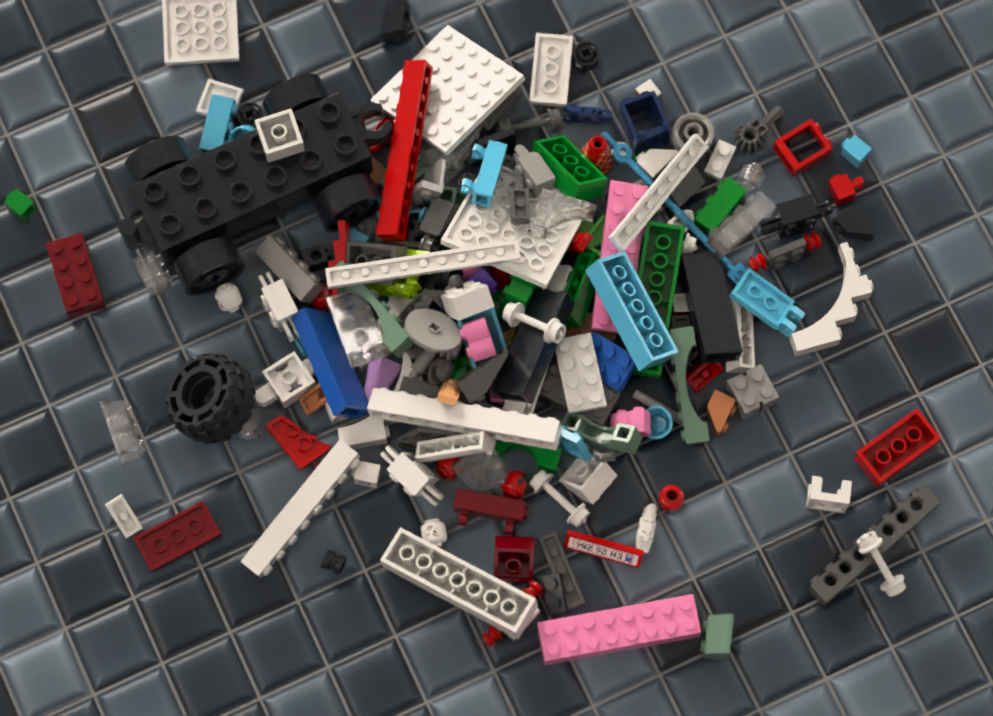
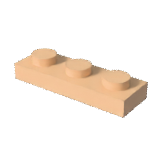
(449, 392)

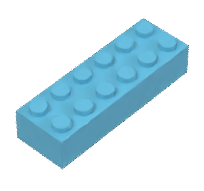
(631, 310)

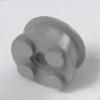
(692, 123)

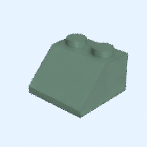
(717, 636)

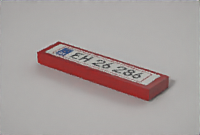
(603, 548)

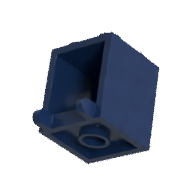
(648, 131)

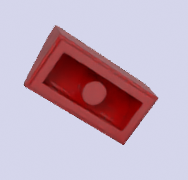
(702, 374)

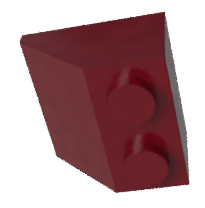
(514, 558)

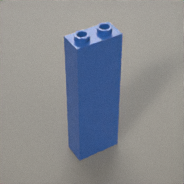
(330, 363)

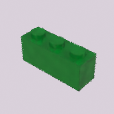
(717, 207)

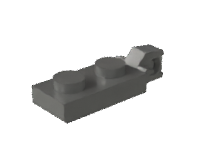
(519, 202)

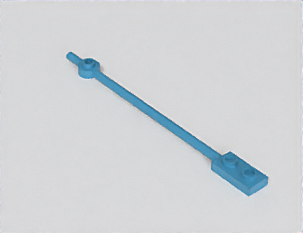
(735, 272)

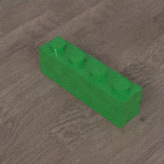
(580, 288)

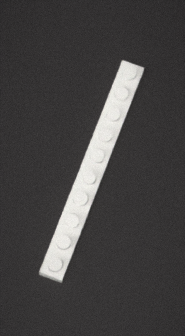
(422, 264)

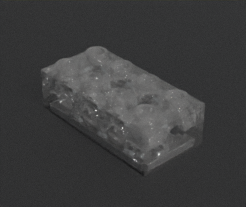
(358, 349)

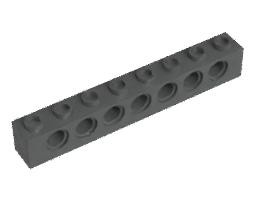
(927, 503)

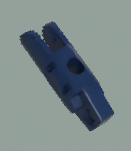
(587, 115)

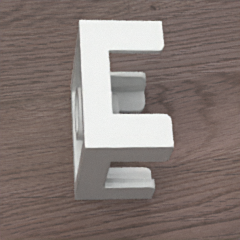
(827, 501)

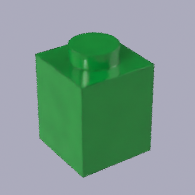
(19, 204)

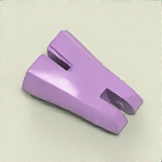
(381, 374)

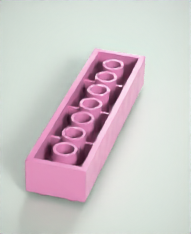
(618, 629)

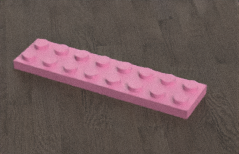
(620, 201)

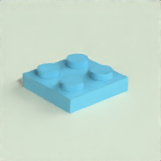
(574, 445)

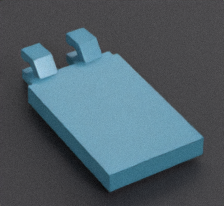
(767, 302)

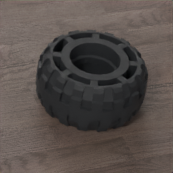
(227, 408)

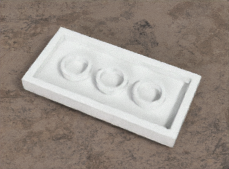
(551, 70)
(580, 374)

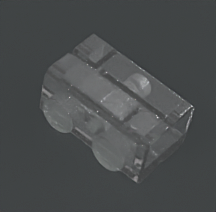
(152, 274)

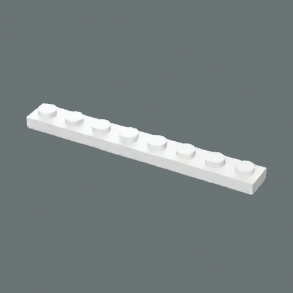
(658, 192)

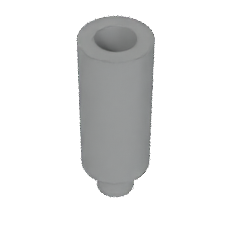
(422, 363)

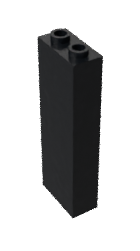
(710, 307)
(529, 352)

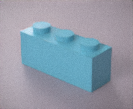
(218, 122)

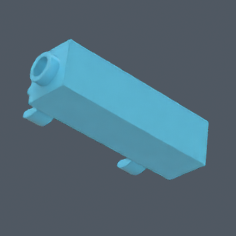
(489, 172)

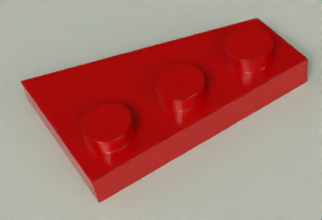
(296, 443)

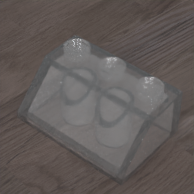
(123, 431)

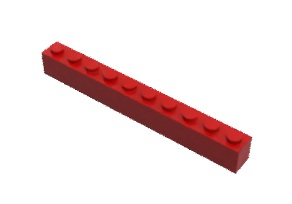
(404, 151)

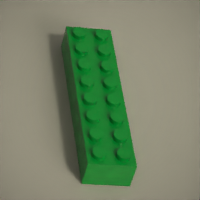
(659, 274)

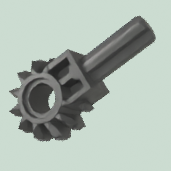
(757, 130)

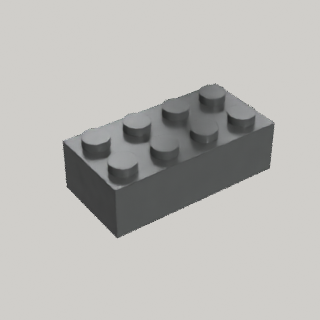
(553, 395)

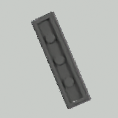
(559, 563)

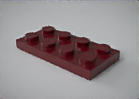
(177, 536)

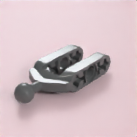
(422, 301)

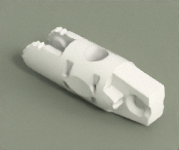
(646, 528)

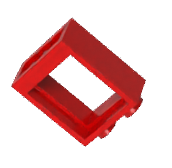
(788, 158)

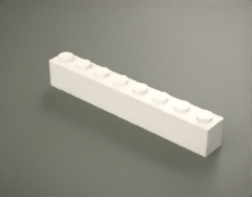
(301, 508)

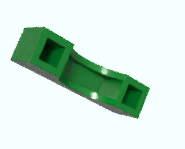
(545, 458)

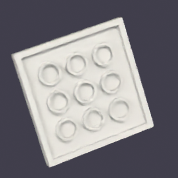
(200, 31)

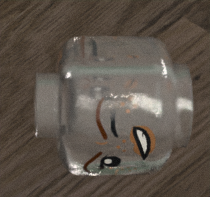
(751, 176)

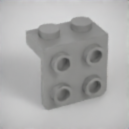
(431, 185)

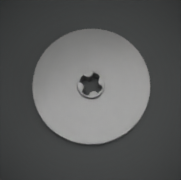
(432, 330)

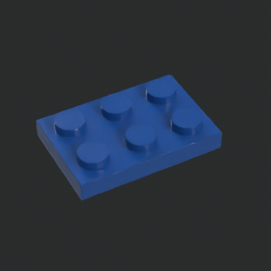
(613, 362)

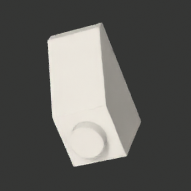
(655, 161)

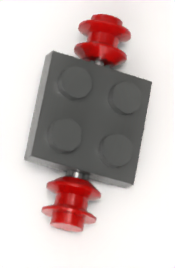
(788, 253)

